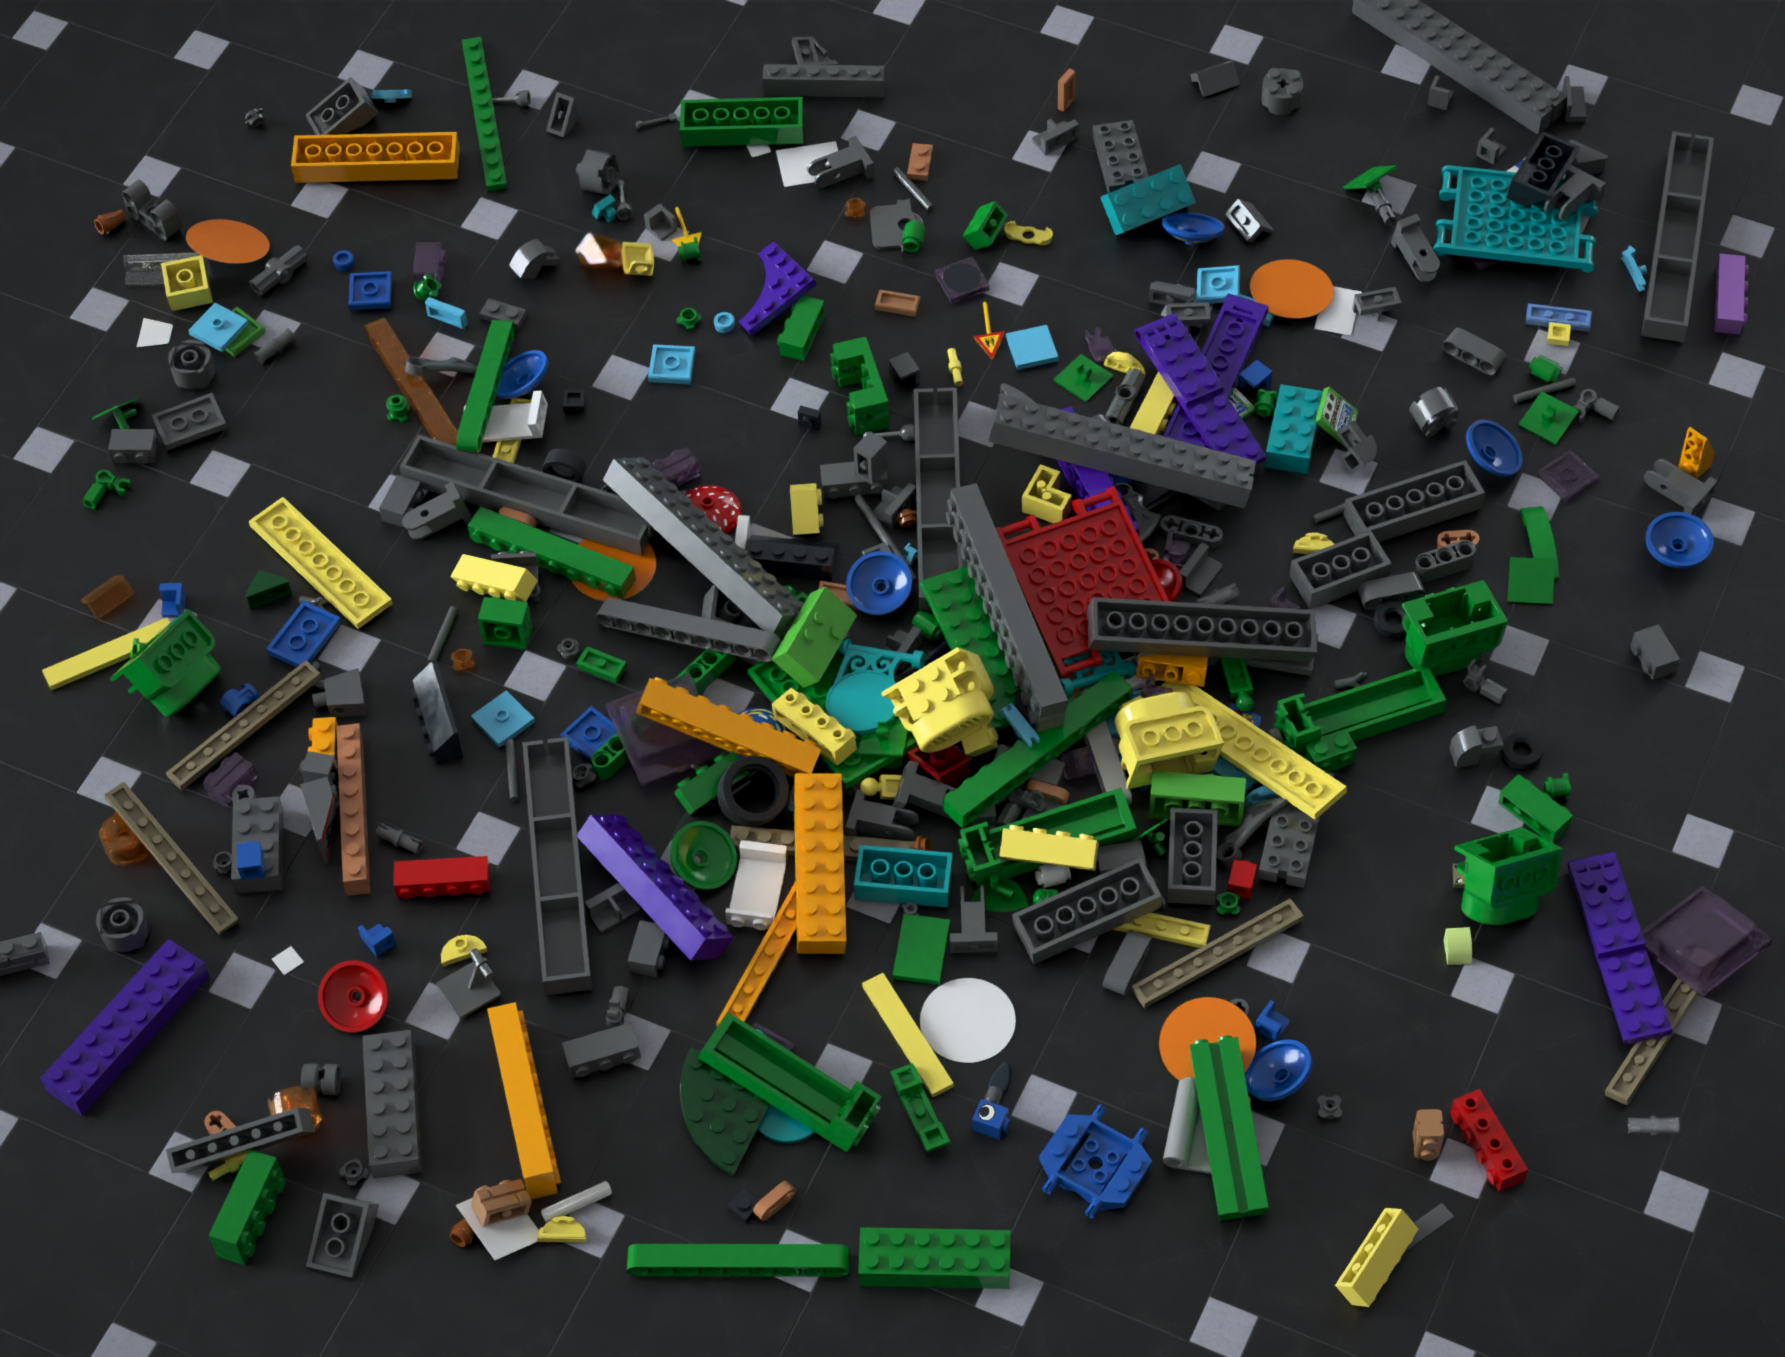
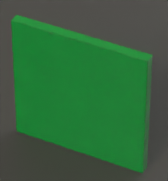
(1370, 178)
(1083, 378)
(1548, 418)
(1531, 580)
(886, 741)

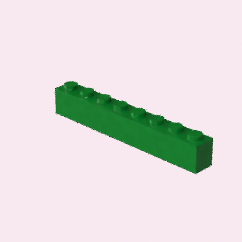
(552, 552)

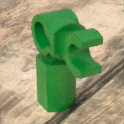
(104, 482)

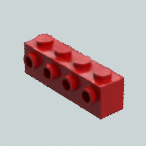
(442, 877)
(1488, 1140)

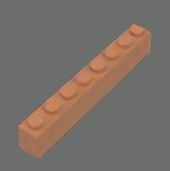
(353, 810)

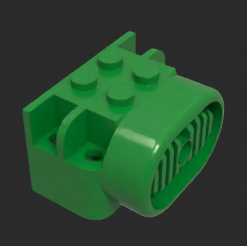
(1452, 628)
(173, 665)
(1505, 878)

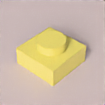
(1558, 334)

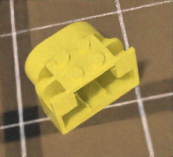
(944, 700)
(1166, 736)

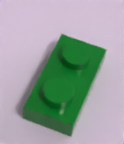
(601, 664)

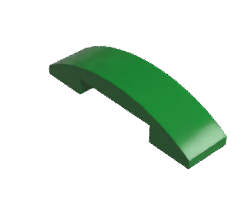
(1540, 534)
(918, 1108)

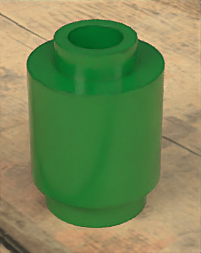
(913, 236)
(1545, 368)
(928, 625)

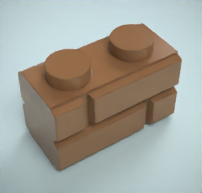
(1428, 1134)
(501, 1202)

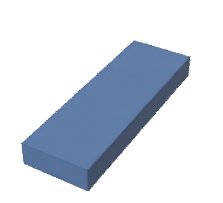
(1541, 316)

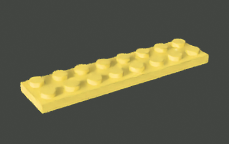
(320, 562)

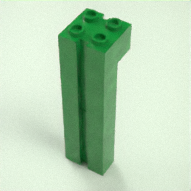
(1360, 710)
(1101, 816)
(791, 1083)
(1228, 1128)

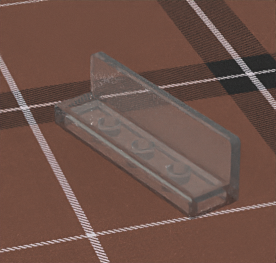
(147, 268)

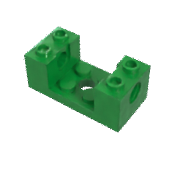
(855, 364)

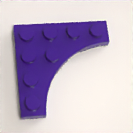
(783, 286)

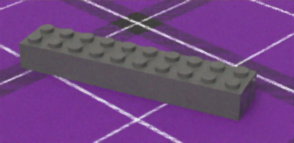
(1201, 629)

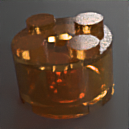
(120, 842)
(293, 1098)

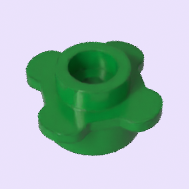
(689, 318)
(1228, 897)

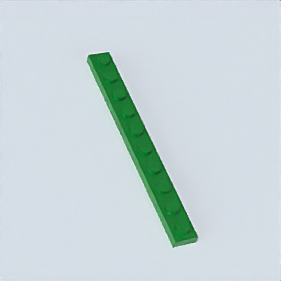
(484, 114)

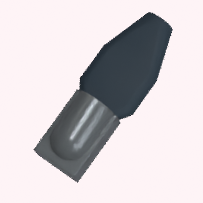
(998, 1083)

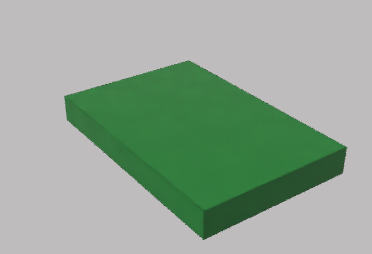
(921, 949)

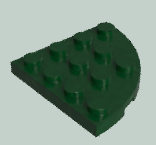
(719, 1112)

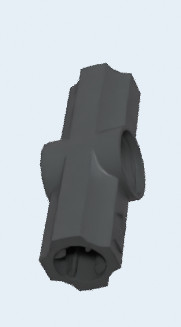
(278, 270)
(1125, 396)

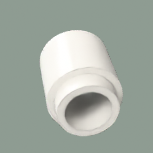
(1052, 875)

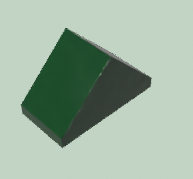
(266, 588)

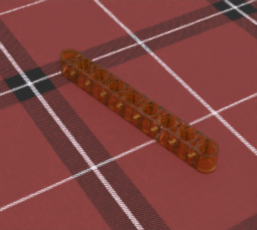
(413, 387)

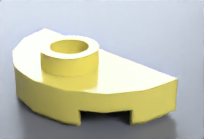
(1123, 362)
(1311, 543)
(459, 949)
(562, 1230)

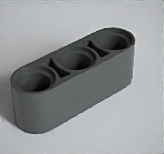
(1474, 351)
(1445, 560)
(1392, 588)
(1127, 962)

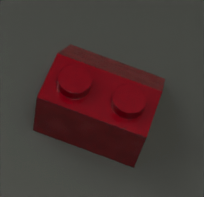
(946, 765)

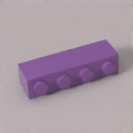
(1730, 294)

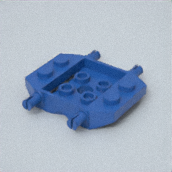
(1104, 1146)

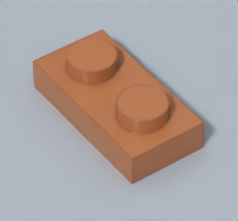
(920, 162)

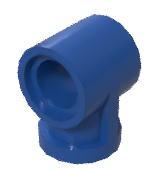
(237, 701)

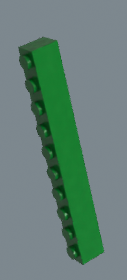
(1022, 762)

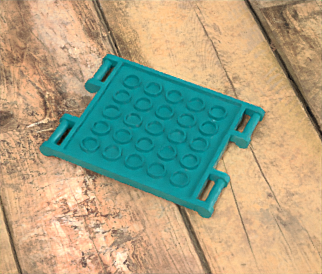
(1504, 230)

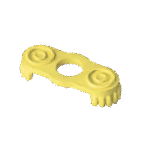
(1016, 232)

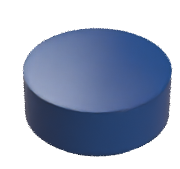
(343, 260)

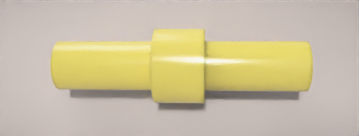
(955, 367)
(230, 1165)

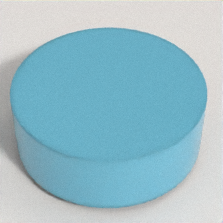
(724, 322)

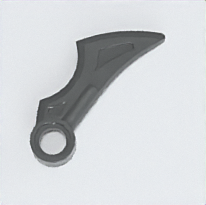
(418, 366)
(1146, 520)
(1255, 816)

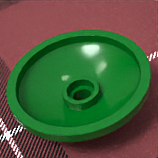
(713, 848)

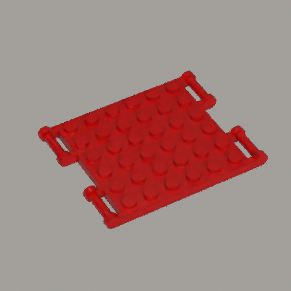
(1071, 564)

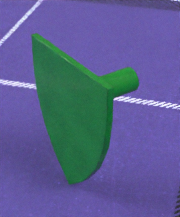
(120, 415)
(1155, 839)
(1001, 895)

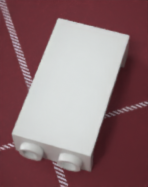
(517, 420)
(757, 885)

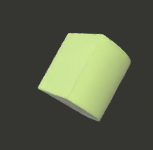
(1458, 946)

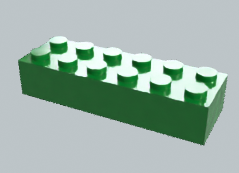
(741, 121)
(934, 1258)

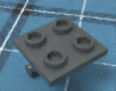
(523, 559)
(470, 986)

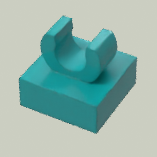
(605, 208)

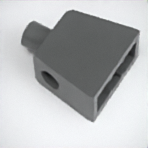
(343, 695)

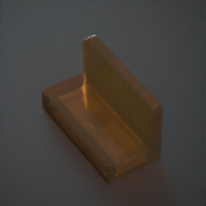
(108, 596)

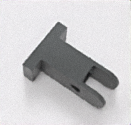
(842, 165)
(1575, 192)
(1416, 248)
(1680, 486)
(437, 514)
(921, 791)
(879, 819)
(973, 935)

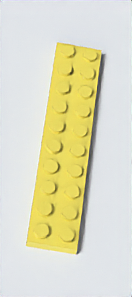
(1267, 758)

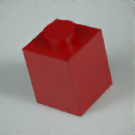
(1242, 878)

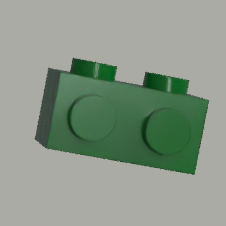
(985, 225)
(1332, 752)

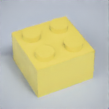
(186, 283)

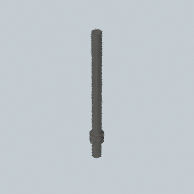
(881, 532)

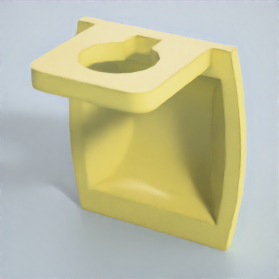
(637, 258)

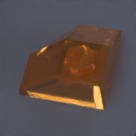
(600, 251)

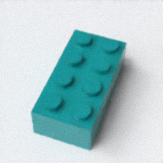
(1148, 199)
(1293, 429)
(903, 876)

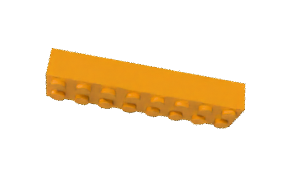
(375, 157)
(725, 728)
(819, 864)
(524, 1100)

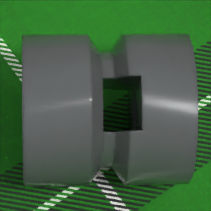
(313, 1074)

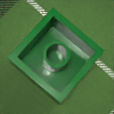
(505, 623)

